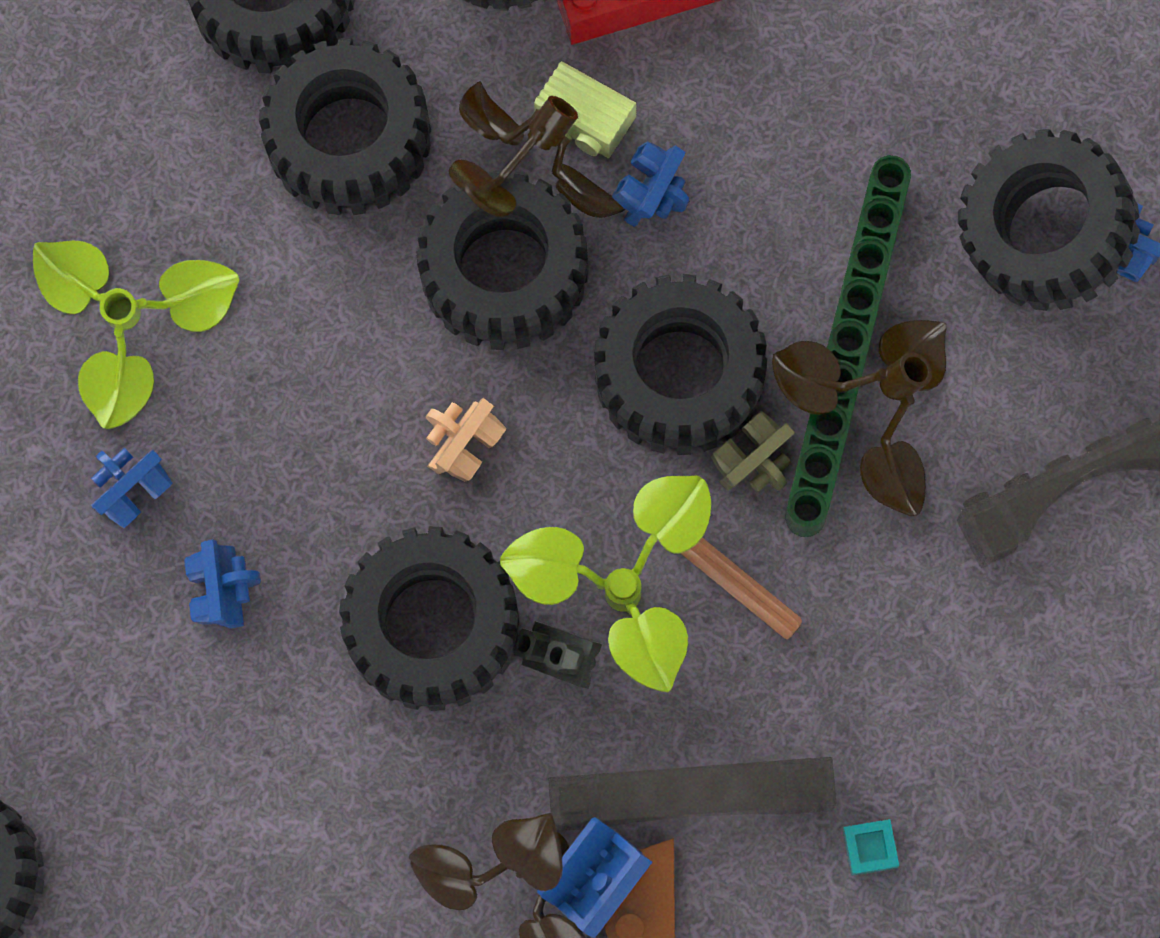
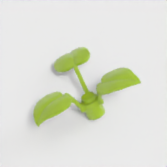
(113, 384)
(650, 643)

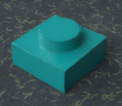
(870, 847)

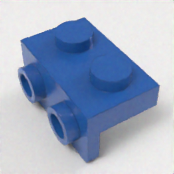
(596, 876)

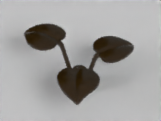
(547, 129)
(915, 363)
(522, 845)

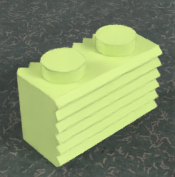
(602, 112)

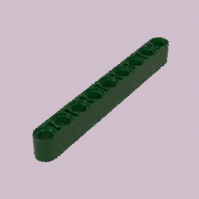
(856, 325)

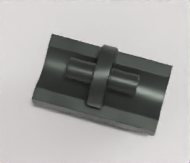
(557, 653)

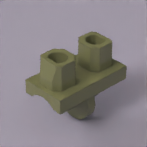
(736, 466)

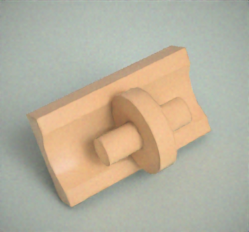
(476, 423)

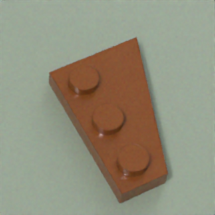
(651, 903)

